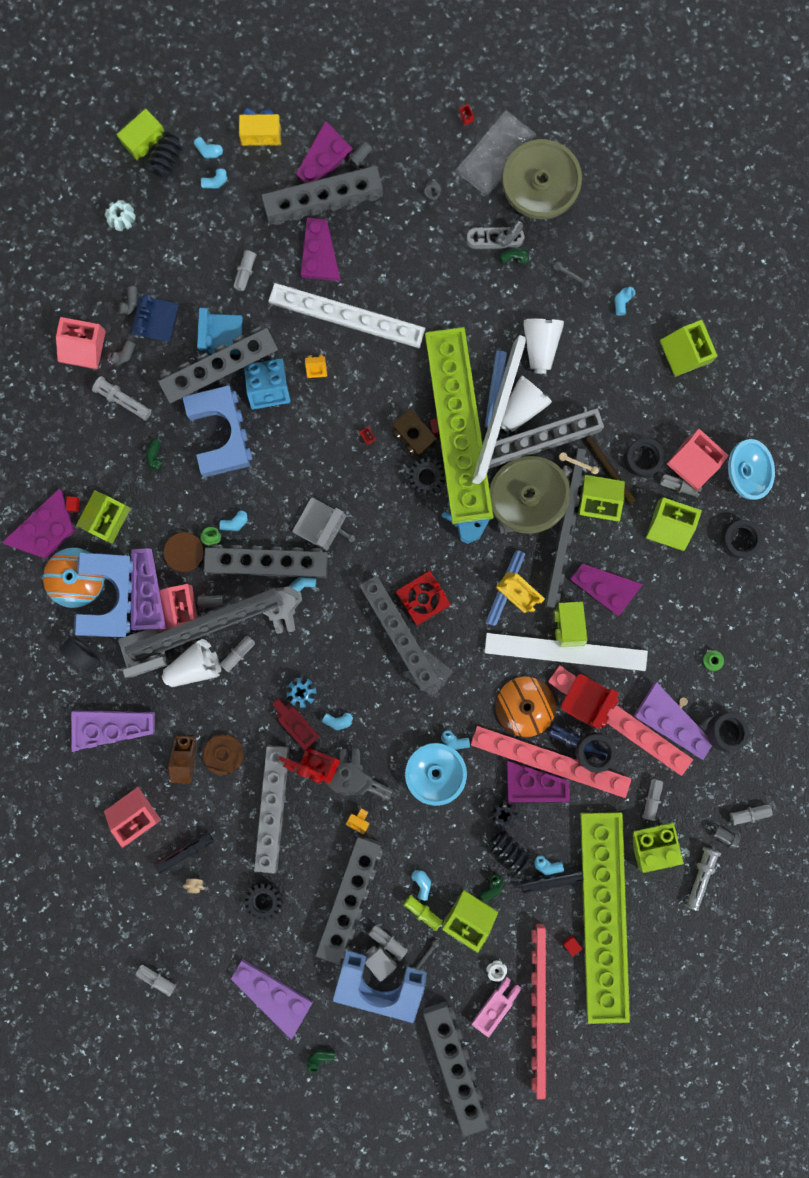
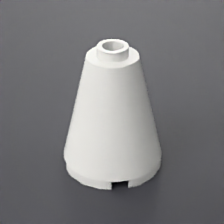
(542, 341)
(523, 404)
(192, 666)

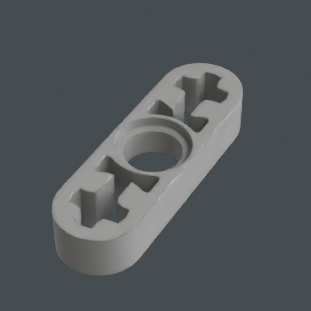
(489, 244)

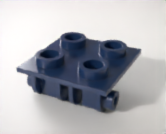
(154, 318)

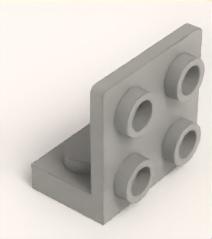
(319, 523)
(145, 665)

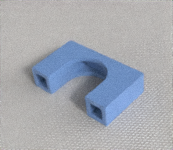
(234, 452)
(116, 570)
(398, 1004)

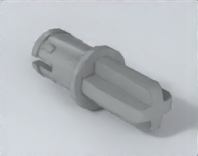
(244, 270)
(679, 485)
(237, 653)
(653, 799)
(751, 814)
(388, 942)
(155, 980)

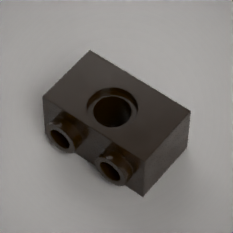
(408, 422)

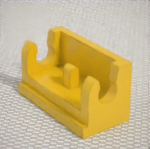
(260, 129)
(519, 592)

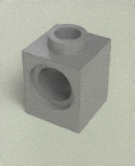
(380, 962)

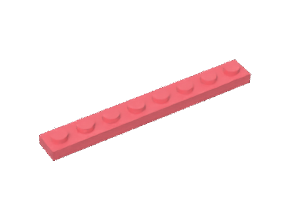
(632, 729)
(549, 761)
(538, 1019)

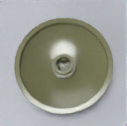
(542, 179)
(529, 494)

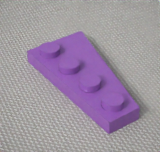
(145, 595)
(668, 719)
(105, 727)
(274, 998)

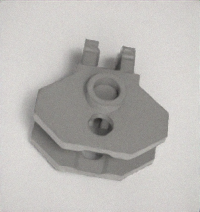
(291, 600)

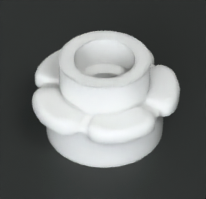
(491, 971)

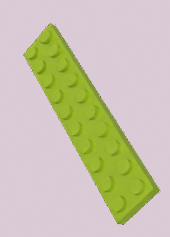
(458, 424)
(604, 918)

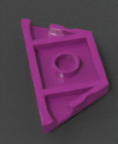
(44, 528)

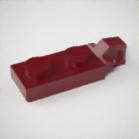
(295, 724)

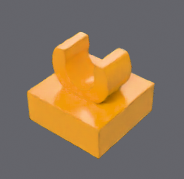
(316, 366)
(357, 822)

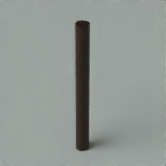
(608, 467)

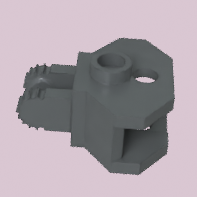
(350, 777)

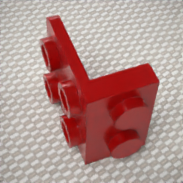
(590, 701)
(316, 764)

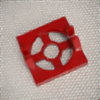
(429, 579)

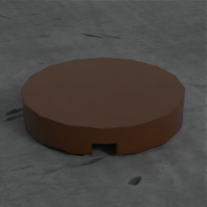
(184, 552)
(223, 754)

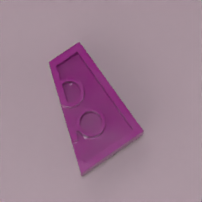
(324, 155)
(318, 252)
(606, 588)
(534, 786)

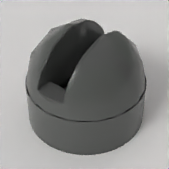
(428, 190)

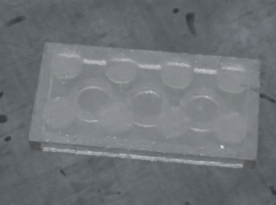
(487, 160)

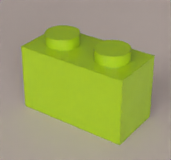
(141, 134)
(571, 624)

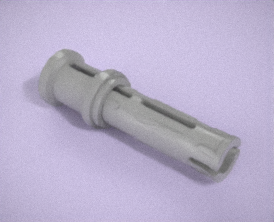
(113, 394)
(707, 867)

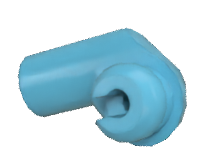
(208, 151)
(215, 182)
(622, 298)
(236, 523)
(302, 582)
(338, 723)
(452, 741)
(546, 867)
(423, 882)

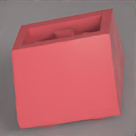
(79, 342)
(697, 459)
(178, 606)
(131, 817)

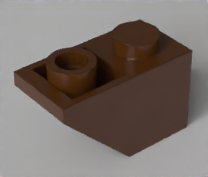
(182, 759)

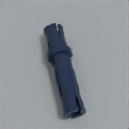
(572, 739)

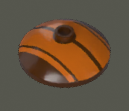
(512, 699)

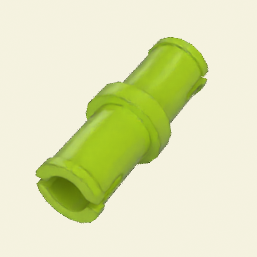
(422, 912)

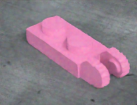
(495, 1008)

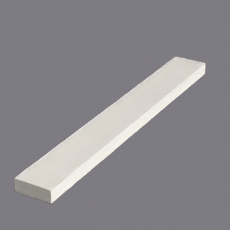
(346, 315)
(499, 410)
(551, 650)

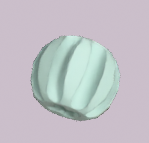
(114, 218)

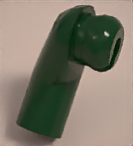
(517, 253)
(151, 455)
(495, 888)
(317, 1058)

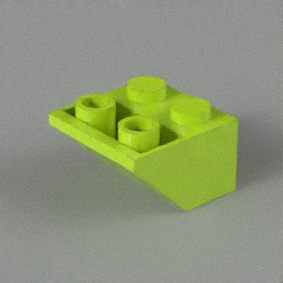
(688, 348)
(601, 498)
(103, 516)
(673, 524)
(657, 848)
(470, 921)

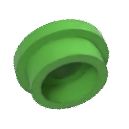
(210, 536)
(707, 660)

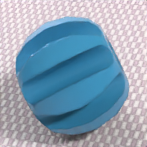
(295, 690)

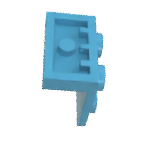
(217, 330)
(266, 384)

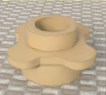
(193, 885)

